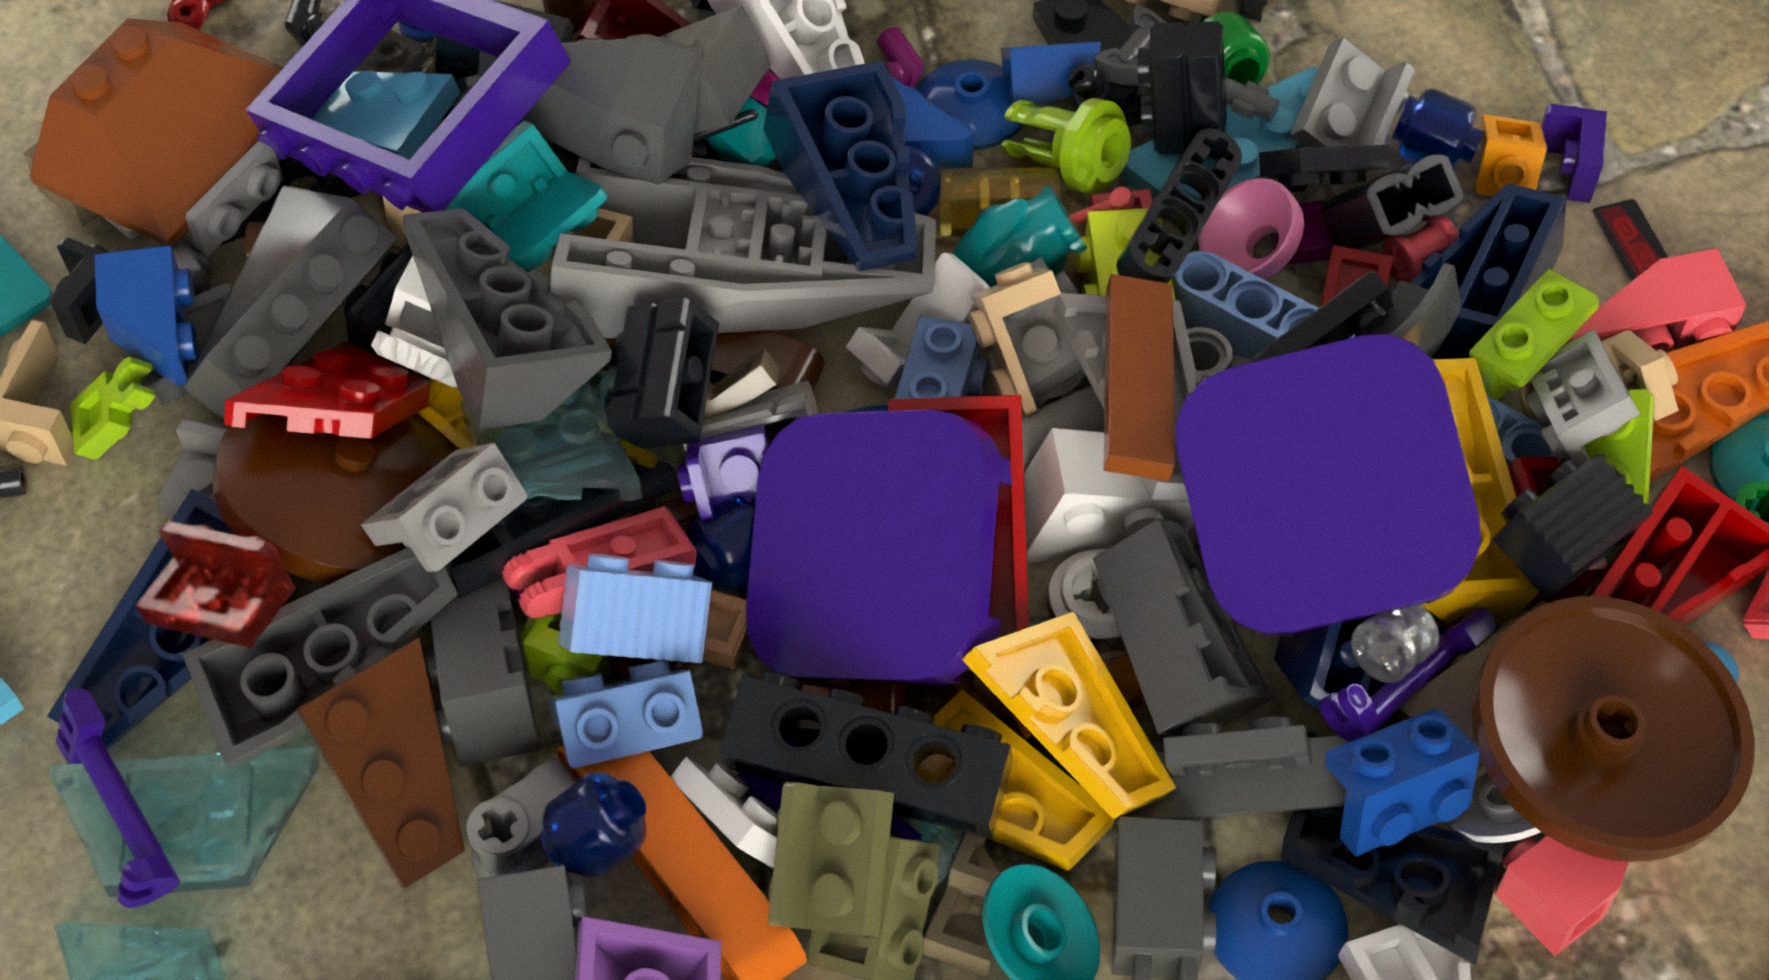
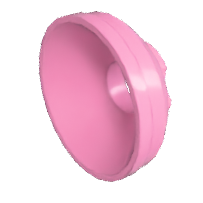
(1247, 215)

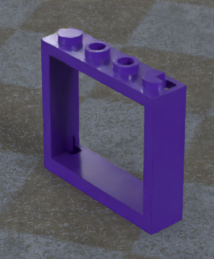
(428, 182)

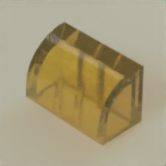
(971, 190)

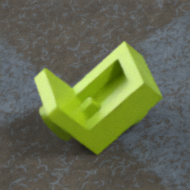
(553, 662)

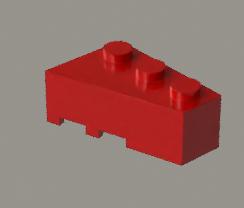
(1688, 552)

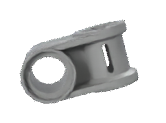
(515, 822)

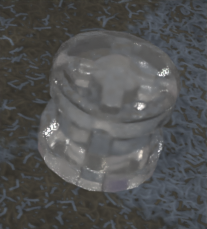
(1395, 642)

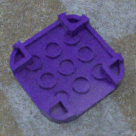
(1328, 485)
(875, 547)

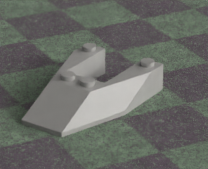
(745, 255)

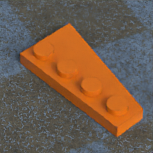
(1717, 391)

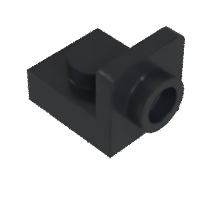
(76, 293)

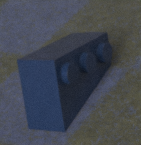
(1497, 260)

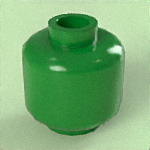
(1244, 48)

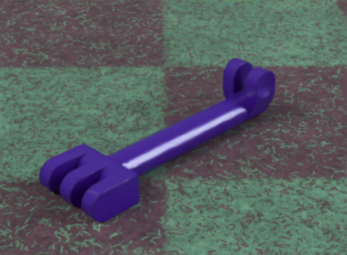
(1356, 714)
(81, 742)

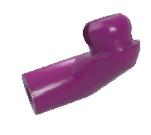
(903, 60)

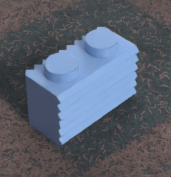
(635, 610)

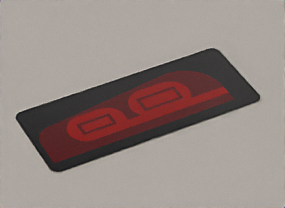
(1630, 236)

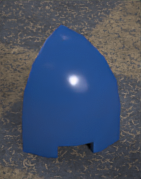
(1043, 71)

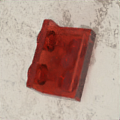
(217, 585)

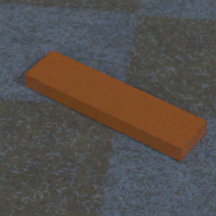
(1139, 378)

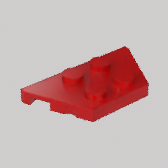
(334, 393)

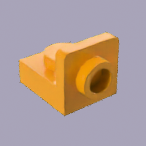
(1510, 154)

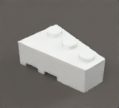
(1080, 506)

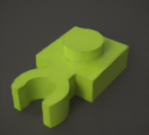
(105, 407)

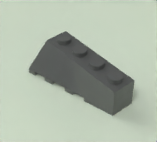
(290, 287)

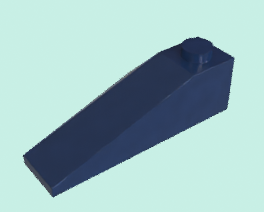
(848, 158)
(137, 663)

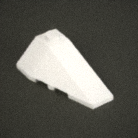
(799, 34)

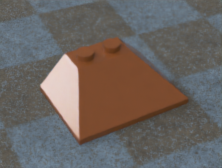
(150, 125)

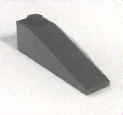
(502, 329)
(311, 649)

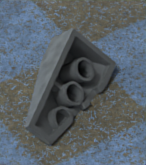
(622, 104)

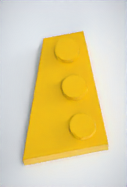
(1076, 711)
(1042, 805)

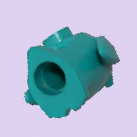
(1020, 234)

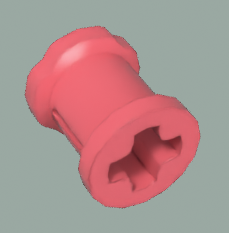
(1415, 248)

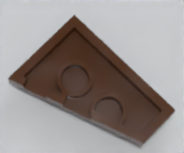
(391, 761)

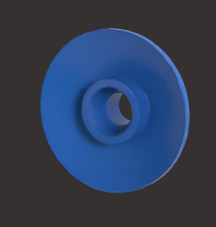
(976, 95)
(1261, 949)

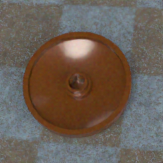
(318, 489)
(1612, 728)

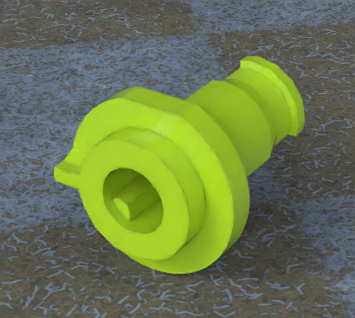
(1086, 145)

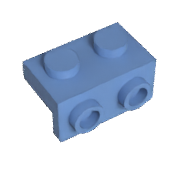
(943, 362)
(627, 715)

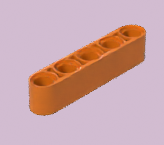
(701, 876)

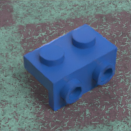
(1403, 779)

